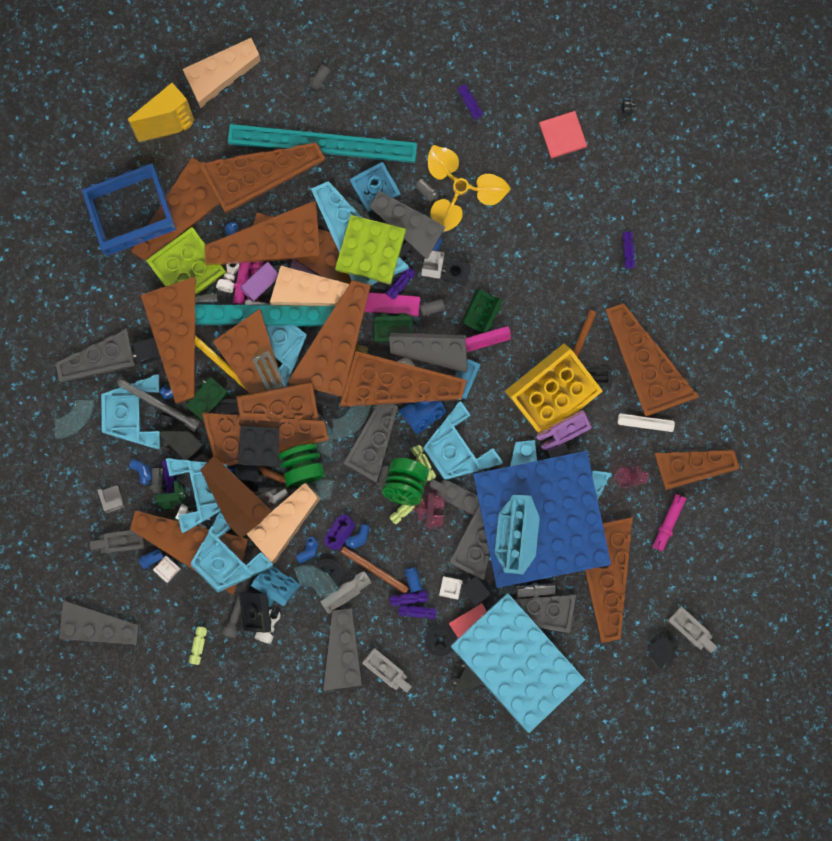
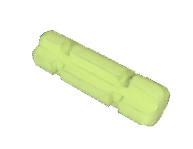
(418, 452)
(401, 512)
(198, 644)

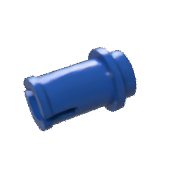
(150, 558)
(413, 579)

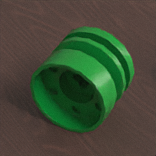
(302, 468)
(405, 481)

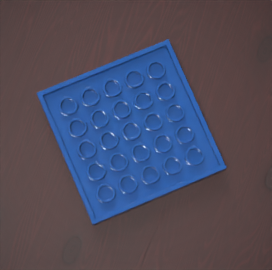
(568, 509)

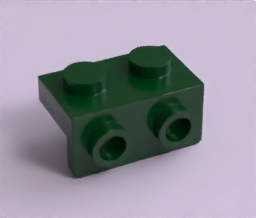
(481, 311)
(386, 324)
(206, 398)
(169, 500)

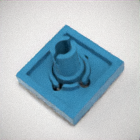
(371, 181)
(276, 586)

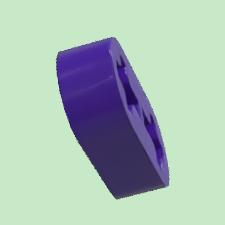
(339, 532)

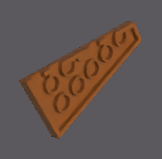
(253, 174)
(279, 238)
(224, 433)
(609, 582)

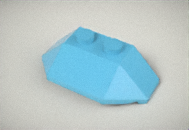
(517, 534)

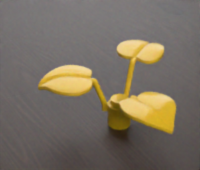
(444, 162)

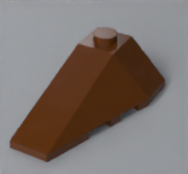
(237, 502)

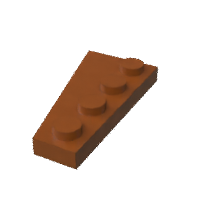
(284, 402)
(689, 467)

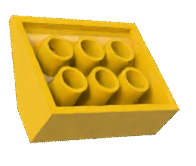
(162, 115)
(553, 389)

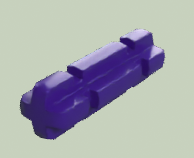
(470, 101)
(628, 247)
(400, 283)
(169, 480)
(408, 598)
(420, 612)

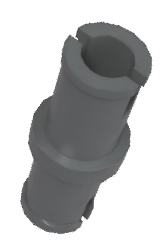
(535, 590)

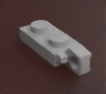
(346, 592)
(692, 630)
(386, 670)

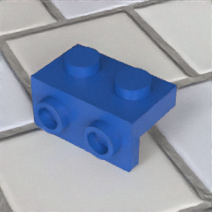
(422, 414)

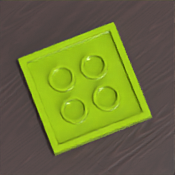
(370, 249)
(184, 260)

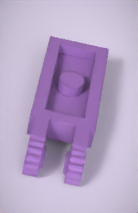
(565, 430)

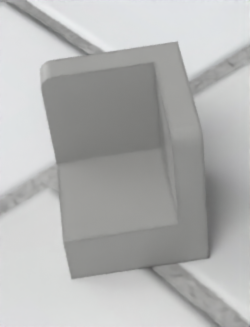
(433, 266)
(111, 499)

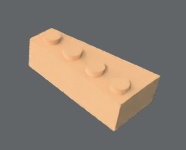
(220, 70)
(305, 289)
(283, 522)

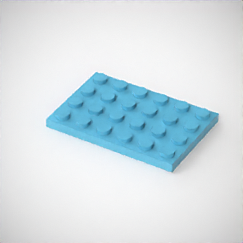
(517, 662)

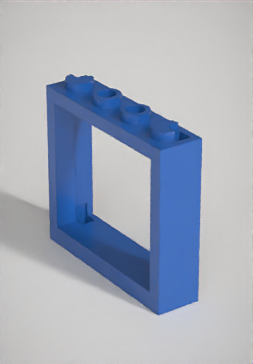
(140, 235)

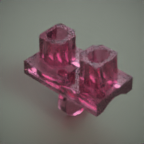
(631, 476)
(433, 502)

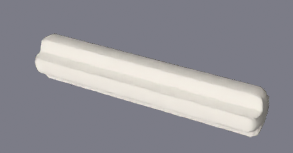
(646, 422)

